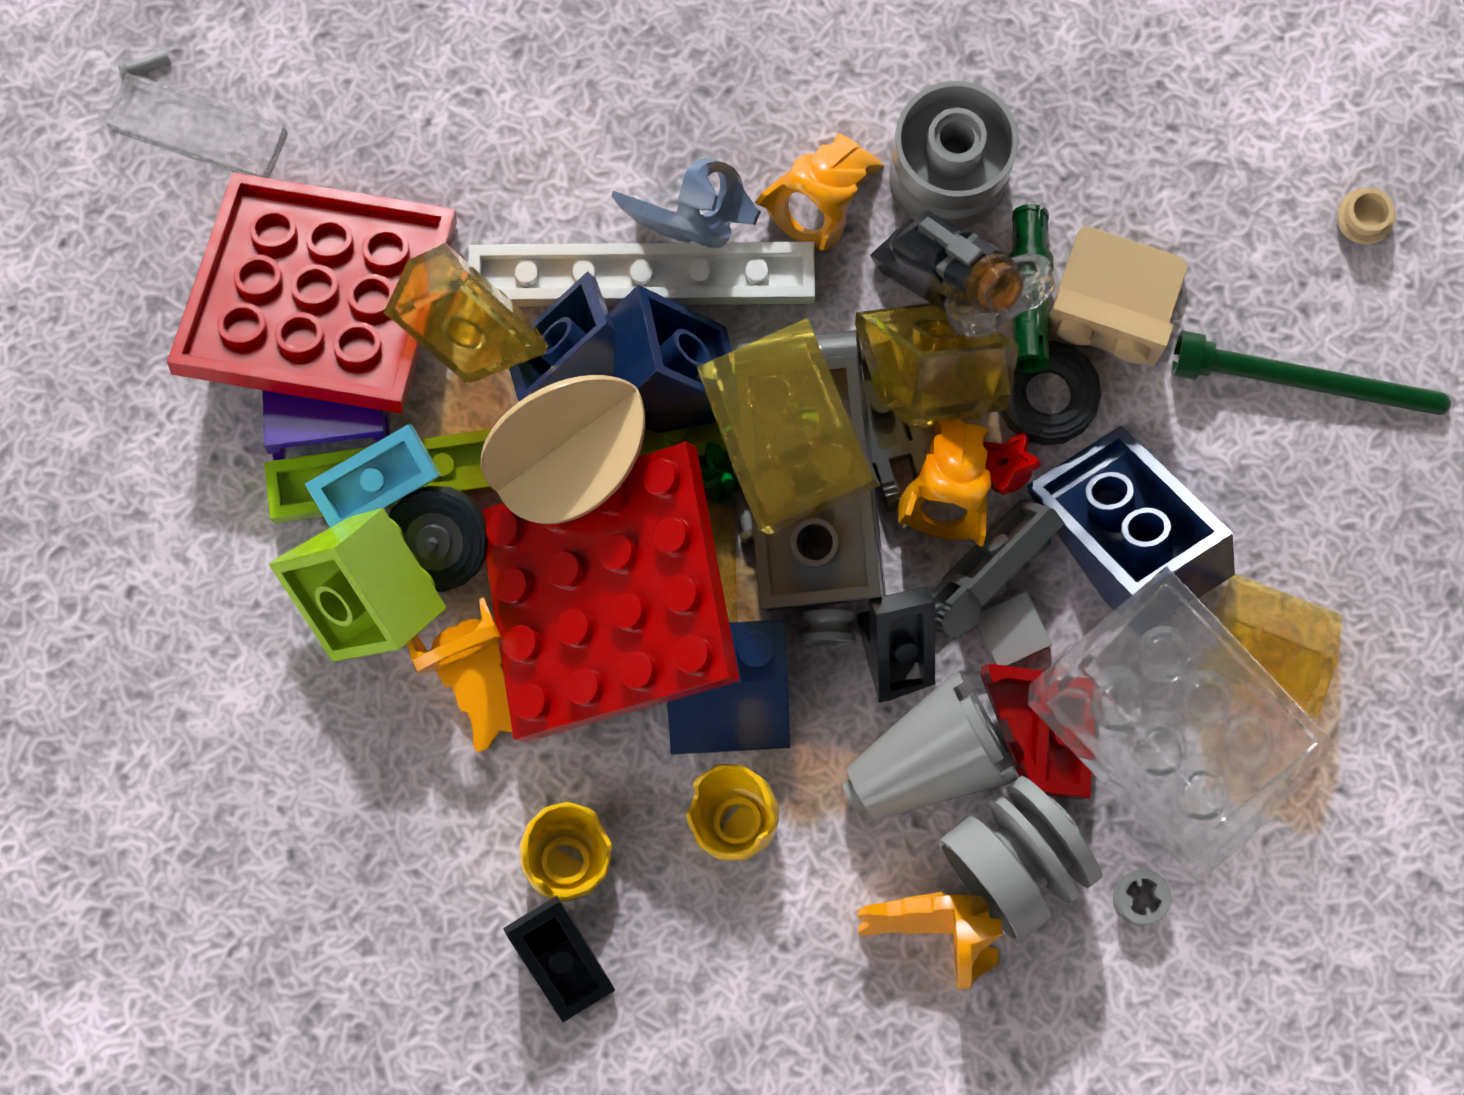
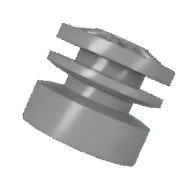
(1029, 851)

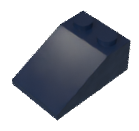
(1132, 520)

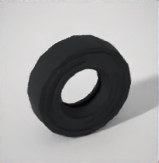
(1069, 422)

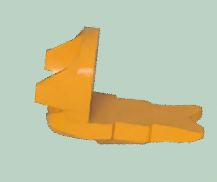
(829, 181)
(951, 475)
(471, 664)
(938, 913)

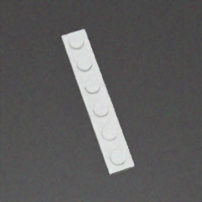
(678, 271)

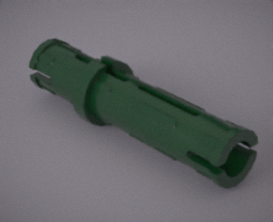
(1032, 325)

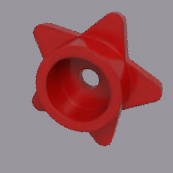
(1017, 460)

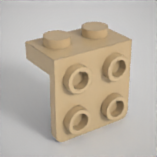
(1117, 296)

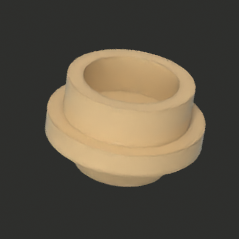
(1366, 216)

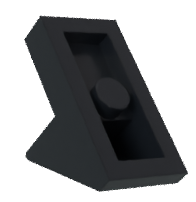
(895, 637)
(559, 958)

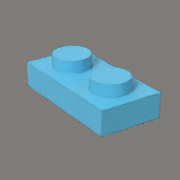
(374, 477)

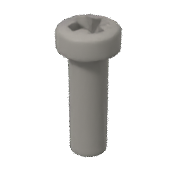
(144, 65)
(744, 515)

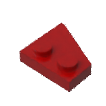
(1030, 741)

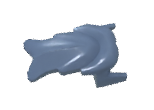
(697, 194)

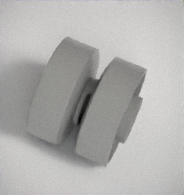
(953, 153)

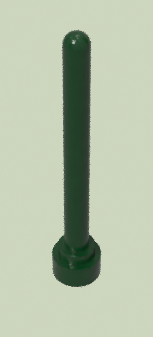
(1202, 357)

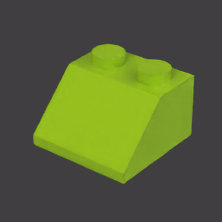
(359, 586)

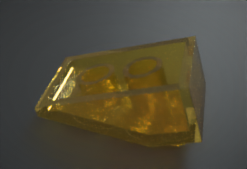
(786, 427)

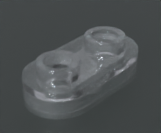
(1038, 285)

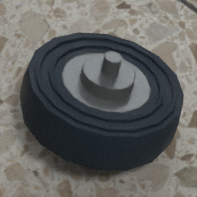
(443, 533)

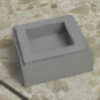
(1012, 631)

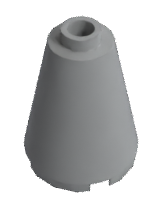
(929, 756)

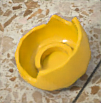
(748, 828)
(553, 871)

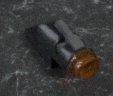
(949, 262)

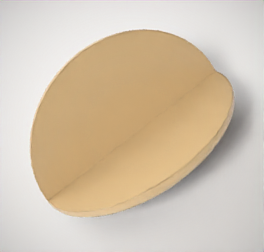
(565, 447)

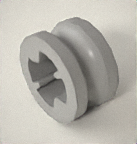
(828, 628)
(1159, 893)

